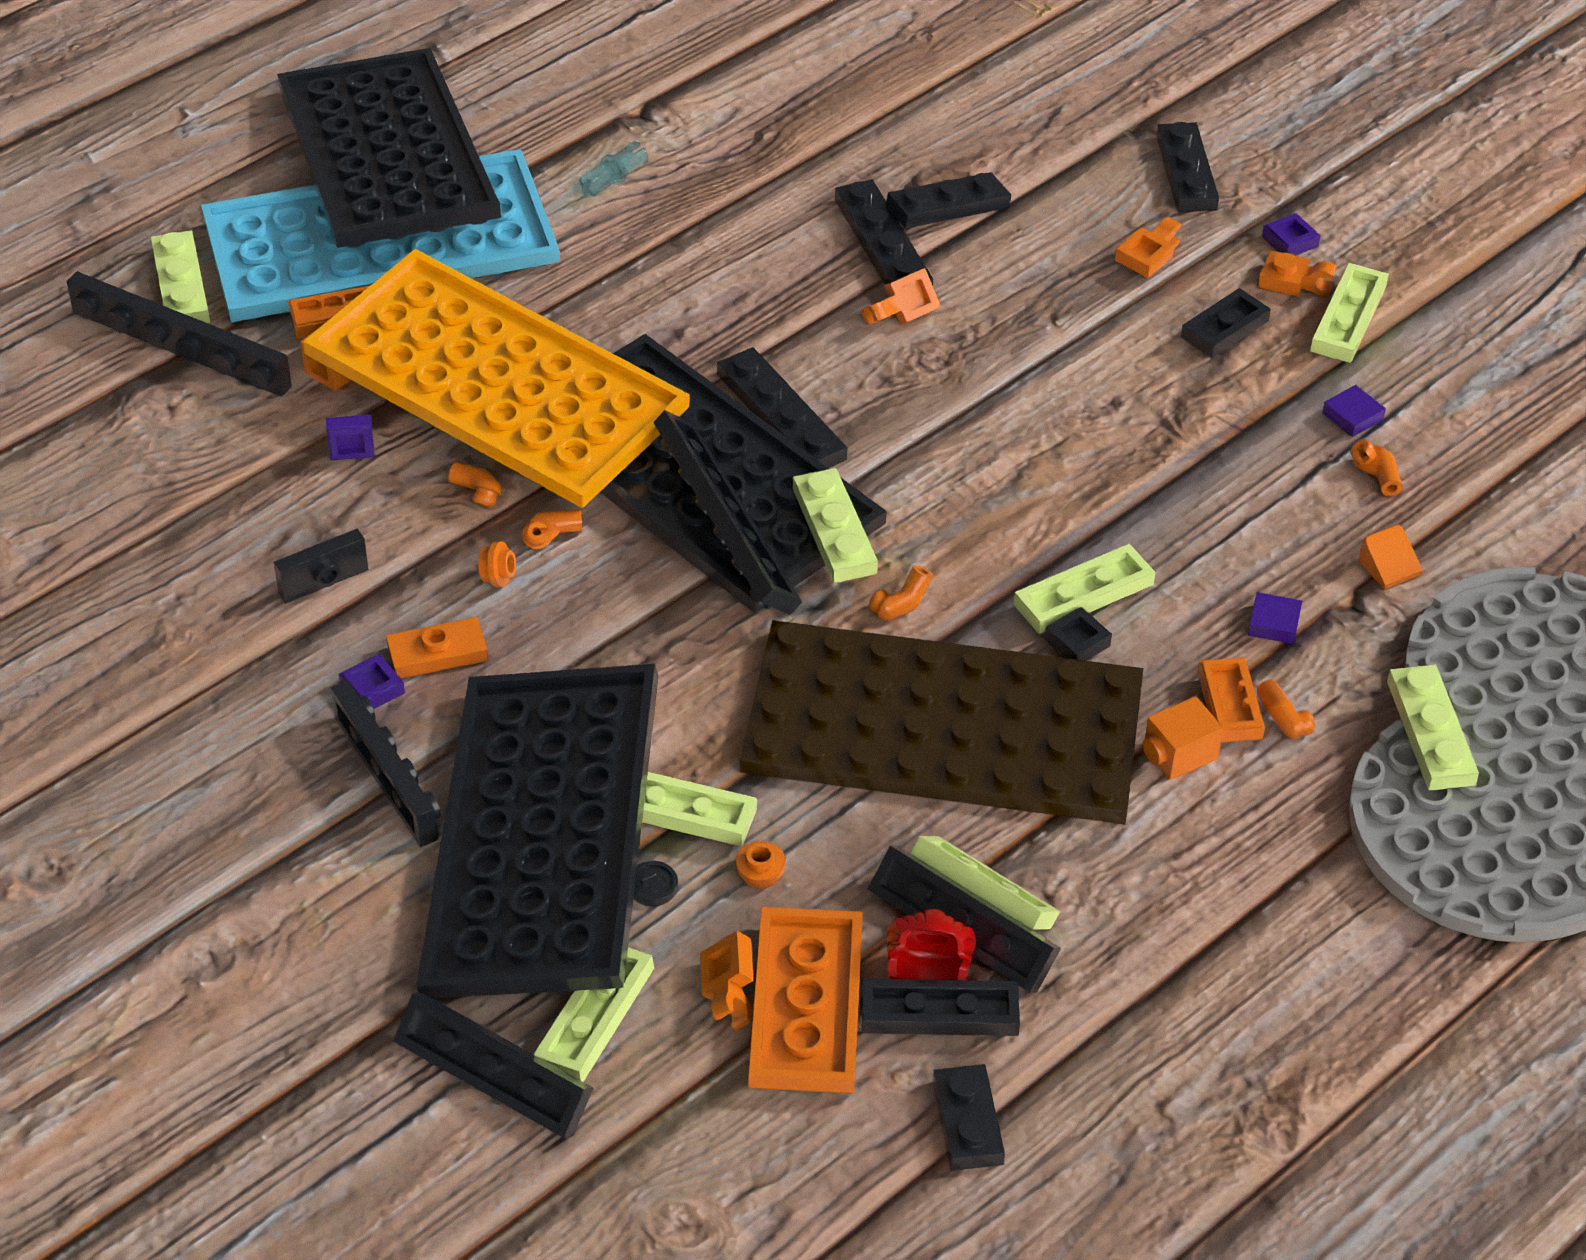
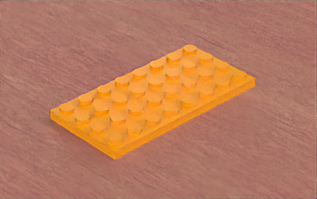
(497, 376)

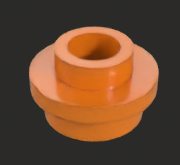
(496, 564)
(760, 874)

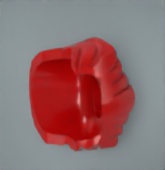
(929, 947)

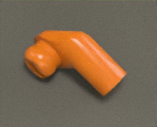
(1379, 464)
(479, 479)
(548, 525)
(904, 601)
(1283, 711)

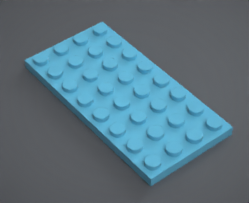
(284, 250)

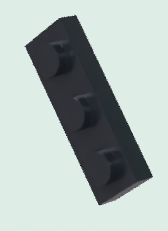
(1187, 167)
(948, 200)
(940, 1007)

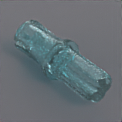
(613, 169)

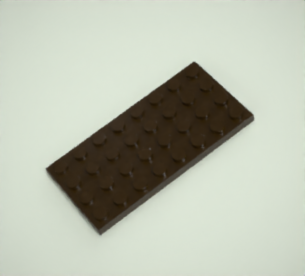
(945, 721)

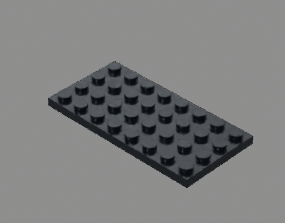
(387, 148)
(754, 460)
(541, 834)

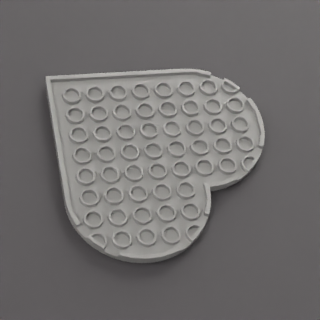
(1513, 848)

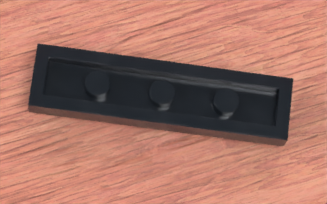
(878, 231)
(780, 406)
(379, 753)
(1000, 939)
(493, 1065)

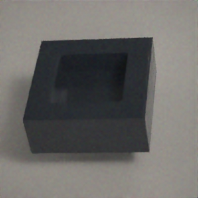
(1078, 635)

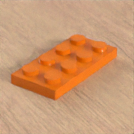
(806, 1000)

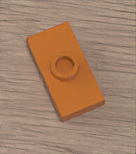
(314, 311)
(437, 647)
(1231, 698)

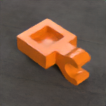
(1149, 251)
(1292, 273)
(906, 298)
(724, 972)

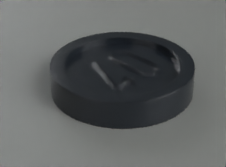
(655, 883)

